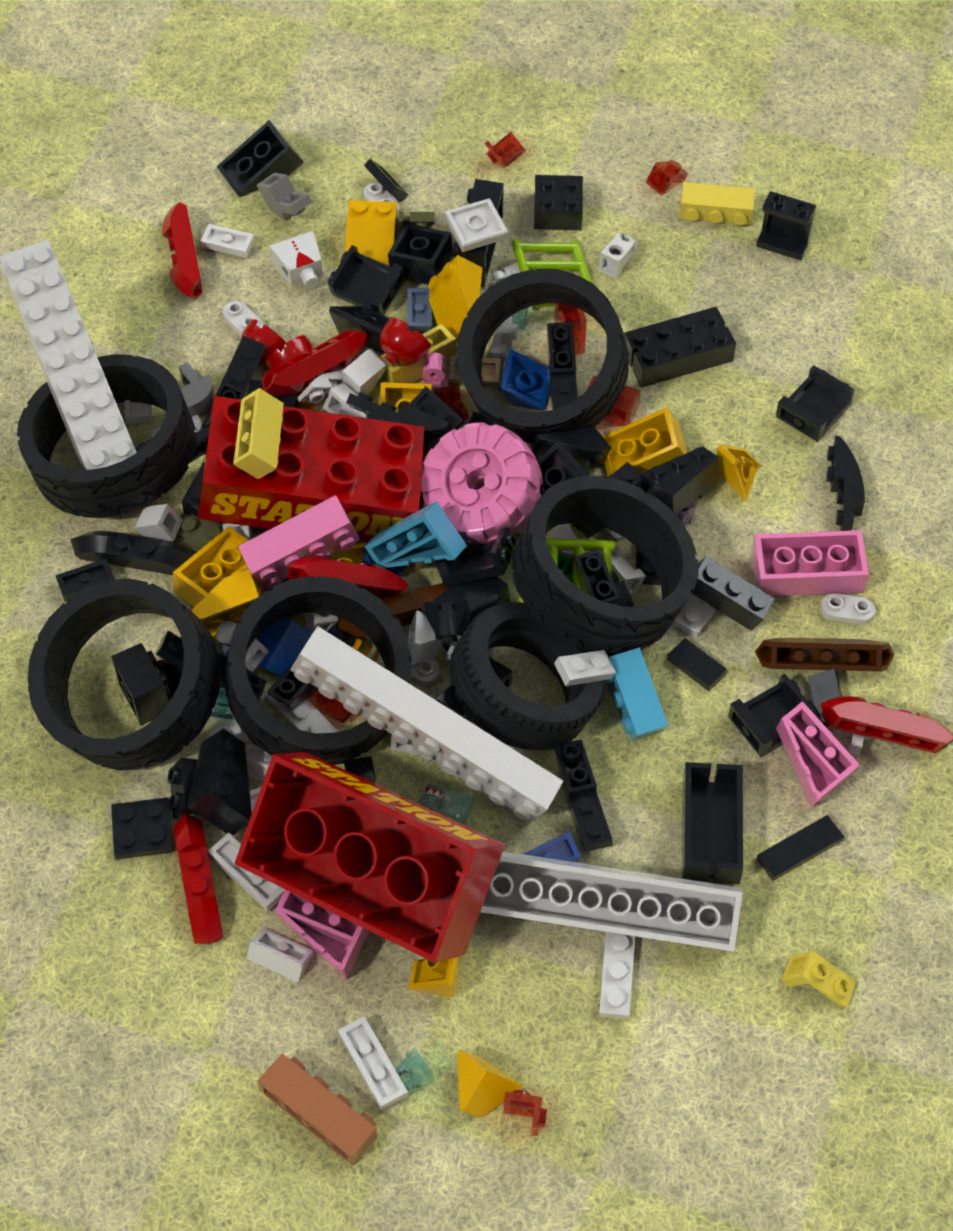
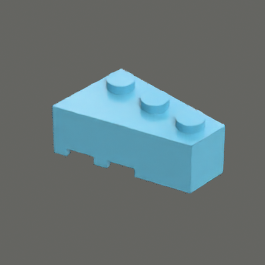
(417, 538)
(635, 695)

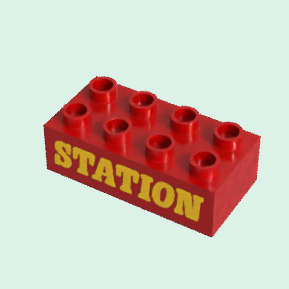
(321, 454)
(369, 855)

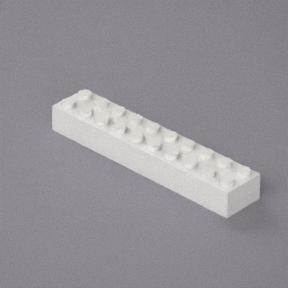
(66, 356)
(425, 725)
(615, 901)

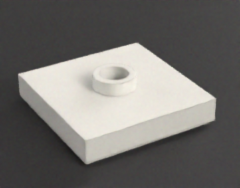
(476, 225)

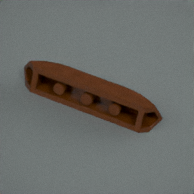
(402, 605)
(825, 654)

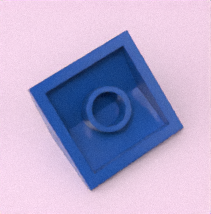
(524, 382)
(284, 642)

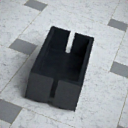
(483, 255)
(679, 346)
(712, 823)

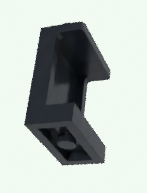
(786, 225)
(366, 281)
(816, 404)
(479, 561)
(762, 714)

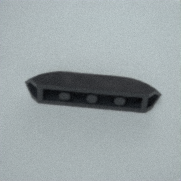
(131, 551)

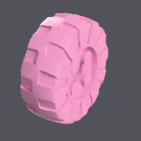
(482, 481)

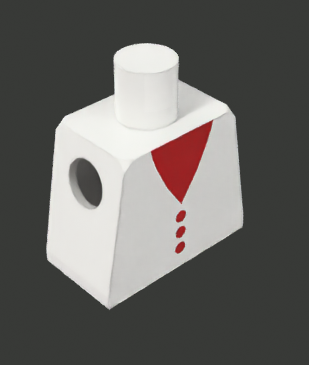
(298, 259)

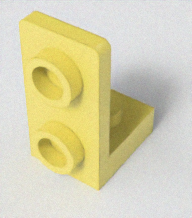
(820, 974)

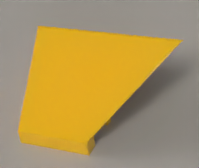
(737, 468)
(435, 978)
(481, 1085)

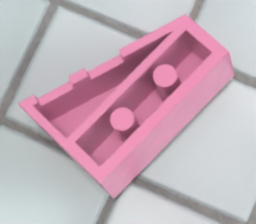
(814, 753)
(323, 931)

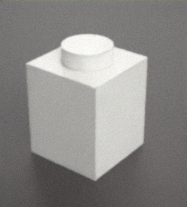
(159, 522)

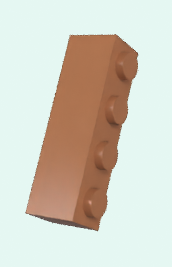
(318, 1108)

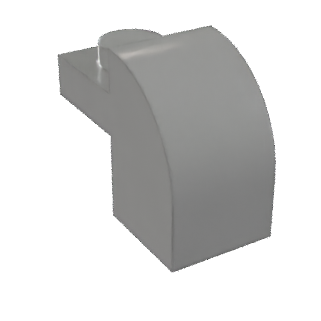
(281, 196)
(197, 390)

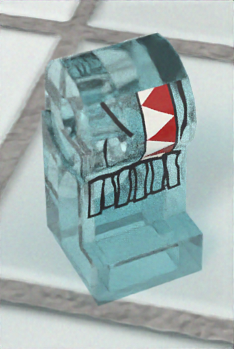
(448, 803)

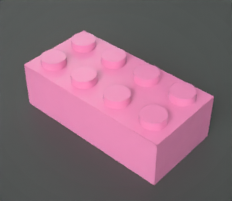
(314, 532)
(810, 563)

